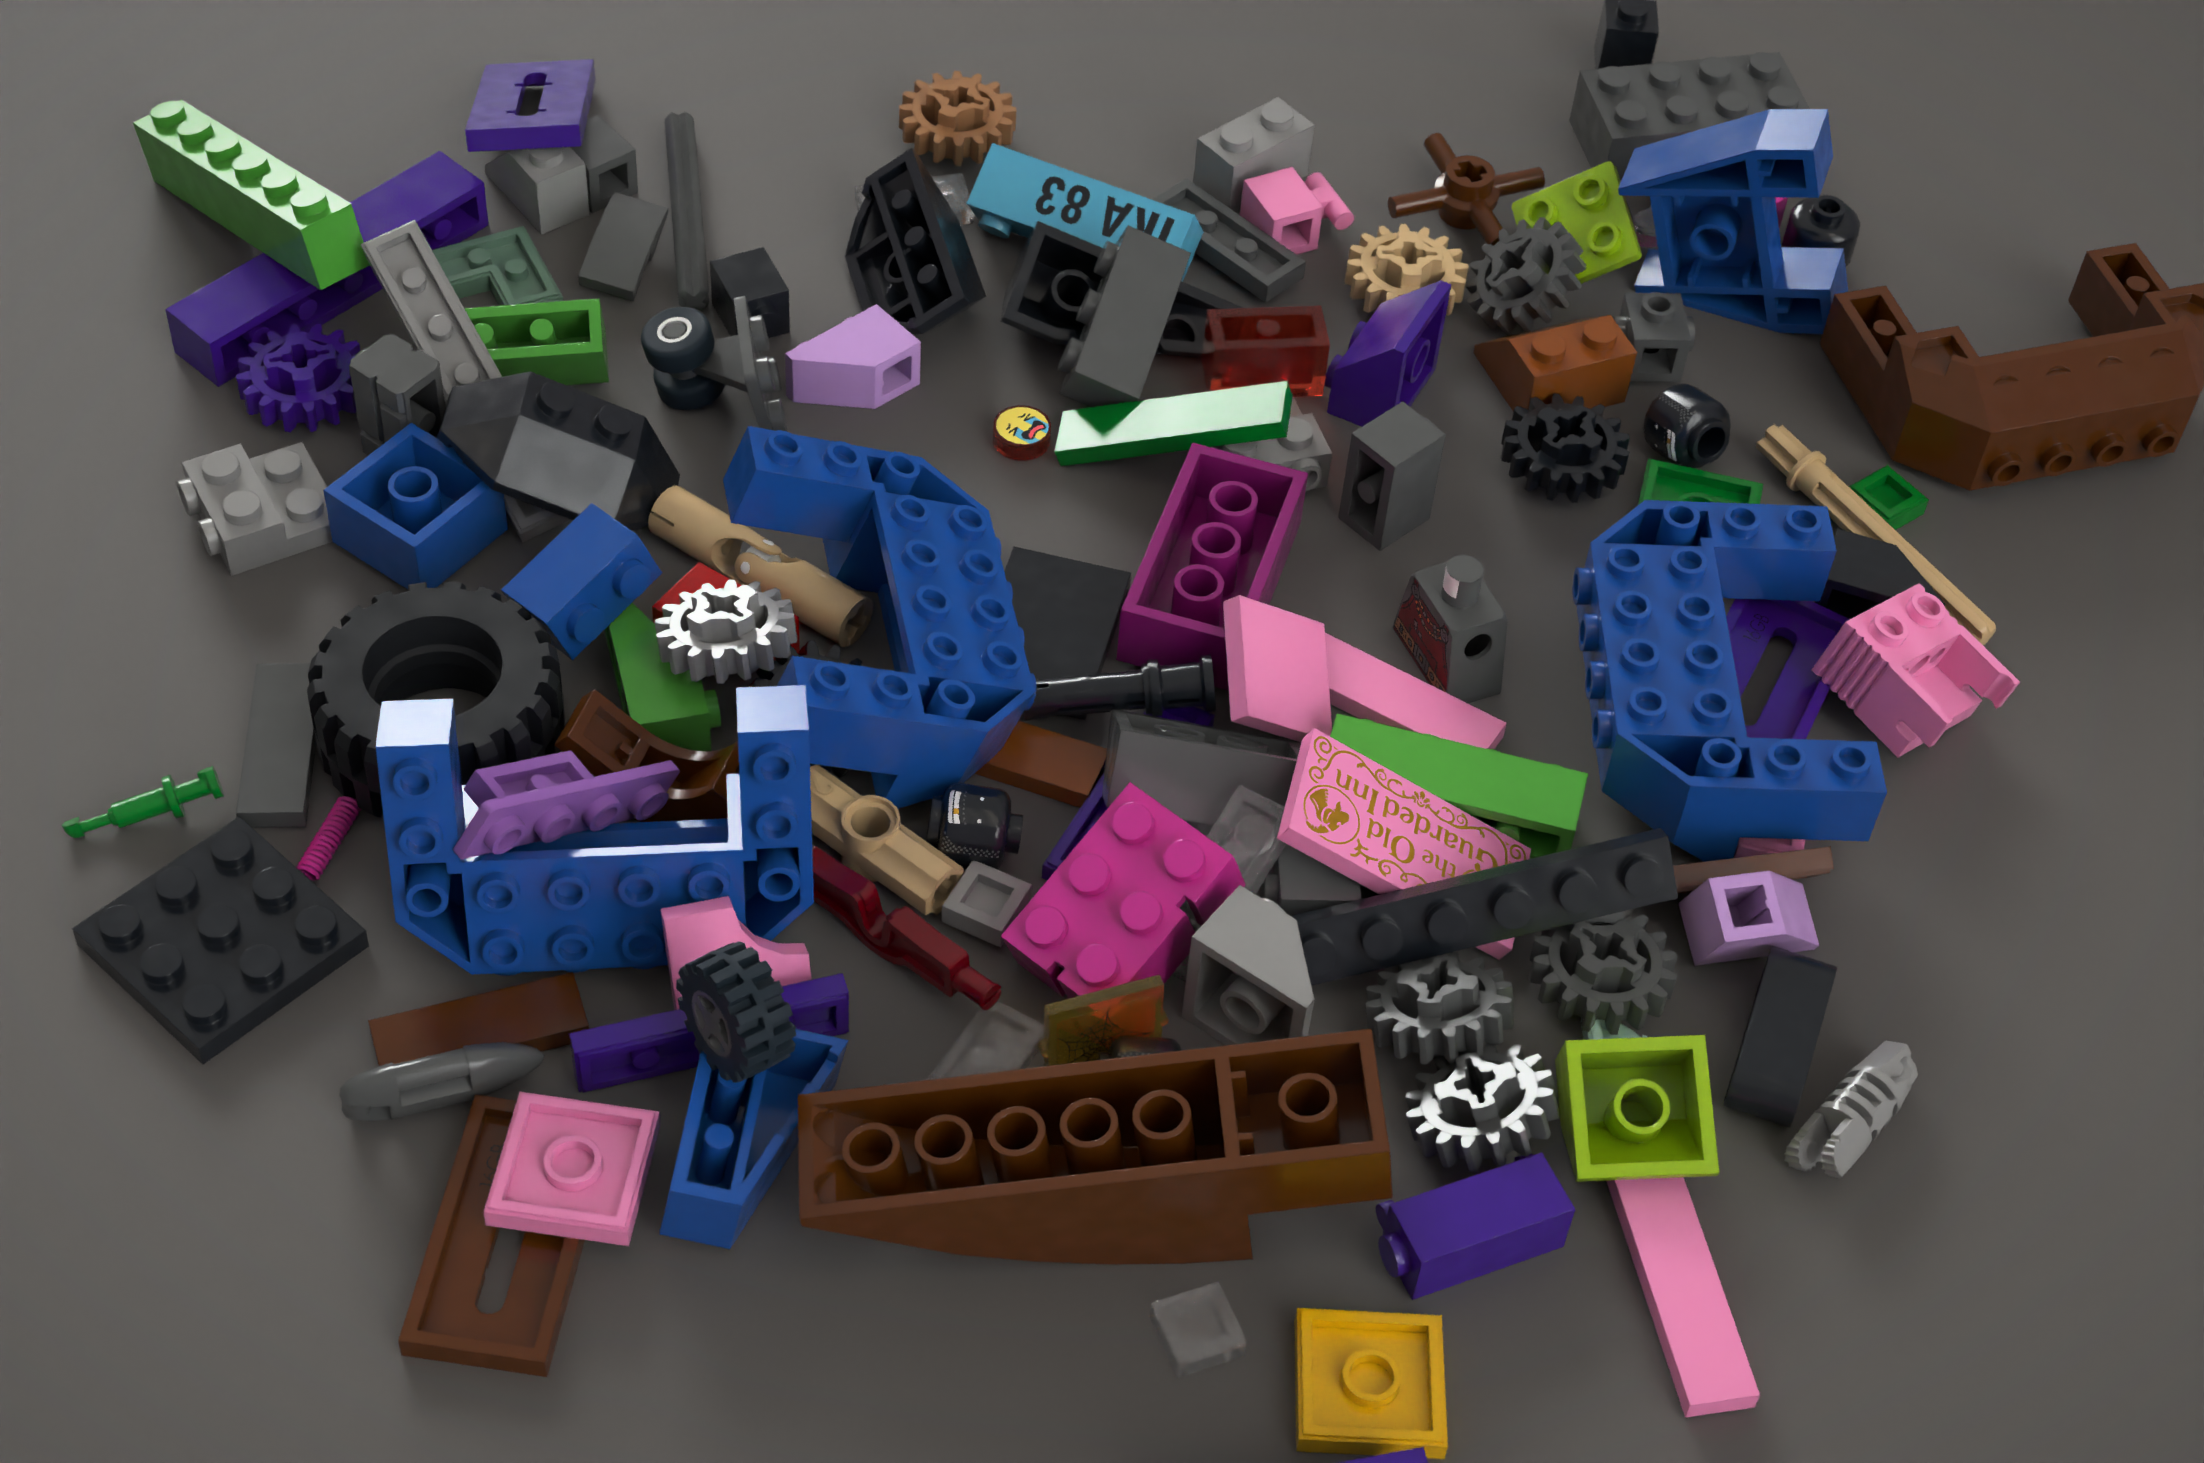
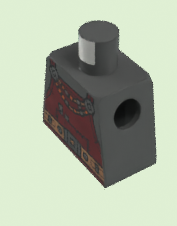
(1454, 629)

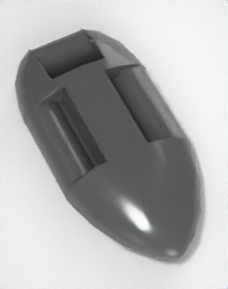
(436, 1080)

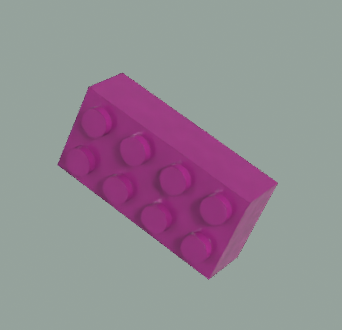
(1216, 540)

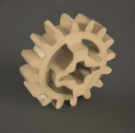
(1403, 263)

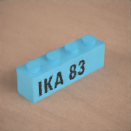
(1020, 190)

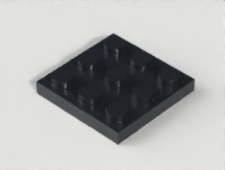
(220, 939)

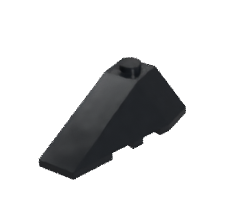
(1057, 273)

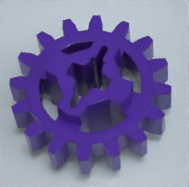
(298, 377)

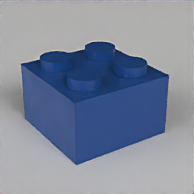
(414, 510)

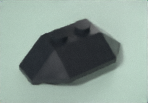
(910, 249)
(558, 447)

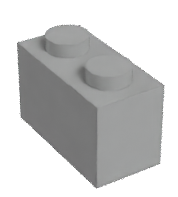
(1251, 146)

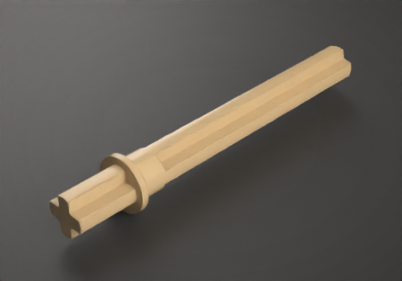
(1821, 485)

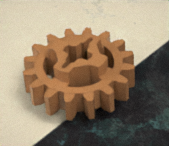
(956, 117)

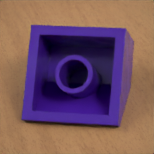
(1389, 355)

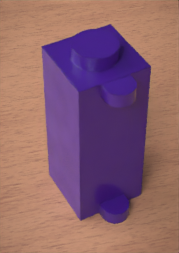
(1474, 1225)

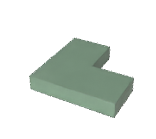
(499, 263)

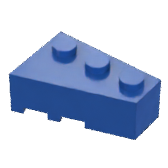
(741, 1139)

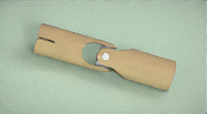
(713, 540)

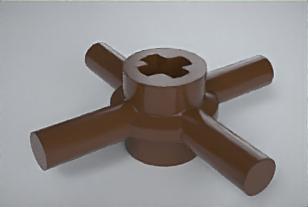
(1465, 190)

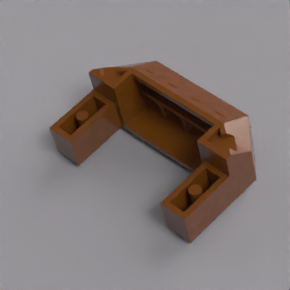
(2033, 407)

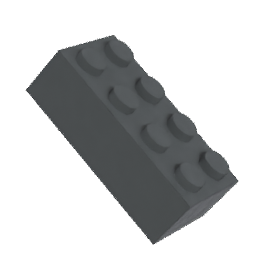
(1661, 100)

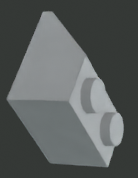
(1248, 973)

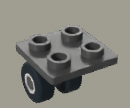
(695, 367)

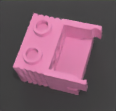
(1911, 670)

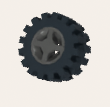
(736, 1011)

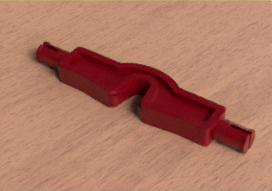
(899, 936)

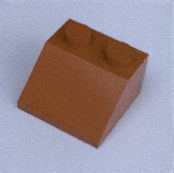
(1564, 359)

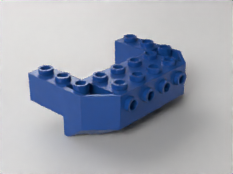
(943, 599)
(1668, 682)
(590, 892)

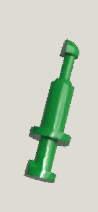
(151, 803)

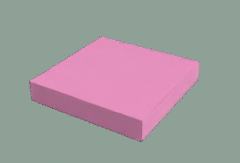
(1276, 669)
(573, 1168)

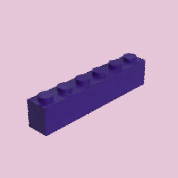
(262, 295)

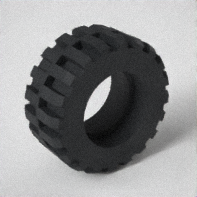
(426, 644)

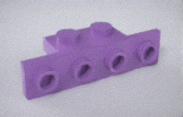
(556, 798)

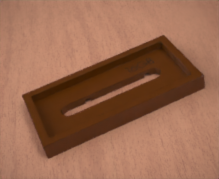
(443, 1308)

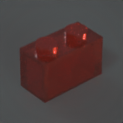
(1266, 347)

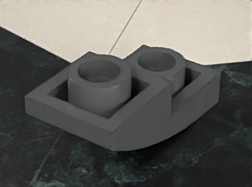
(622, 246)

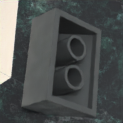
(1194, 765)

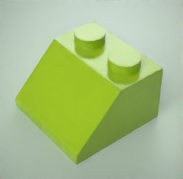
(1637, 1108)

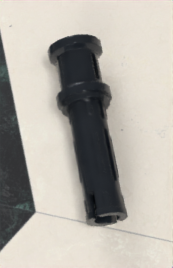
(1150, 688)

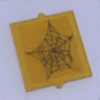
(1091, 1022)

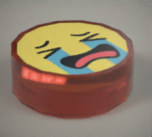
(1021, 432)

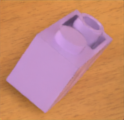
(855, 363)
(1746, 916)

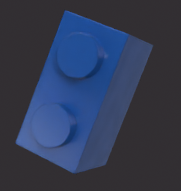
(584, 579)

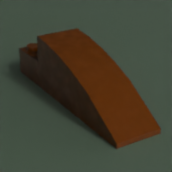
(1101, 1155)

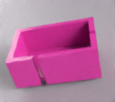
(1118, 900)

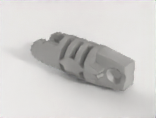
(1854, 1111)

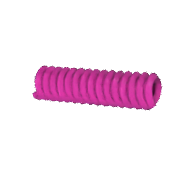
(328, 837)

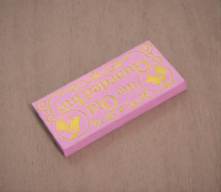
(1384, 826)

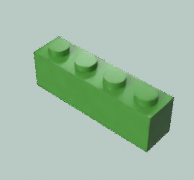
(1510, 793)

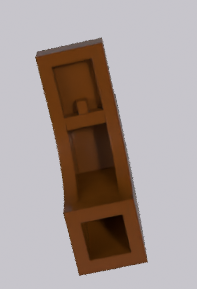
(613, 742)

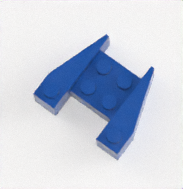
(1721, 225)

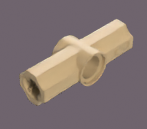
(877, 845)

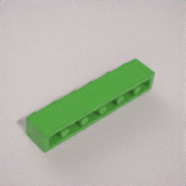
(252, 193)

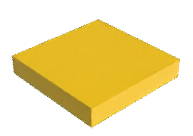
(1369, 1382)

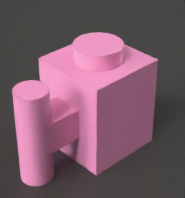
(1293, 208)

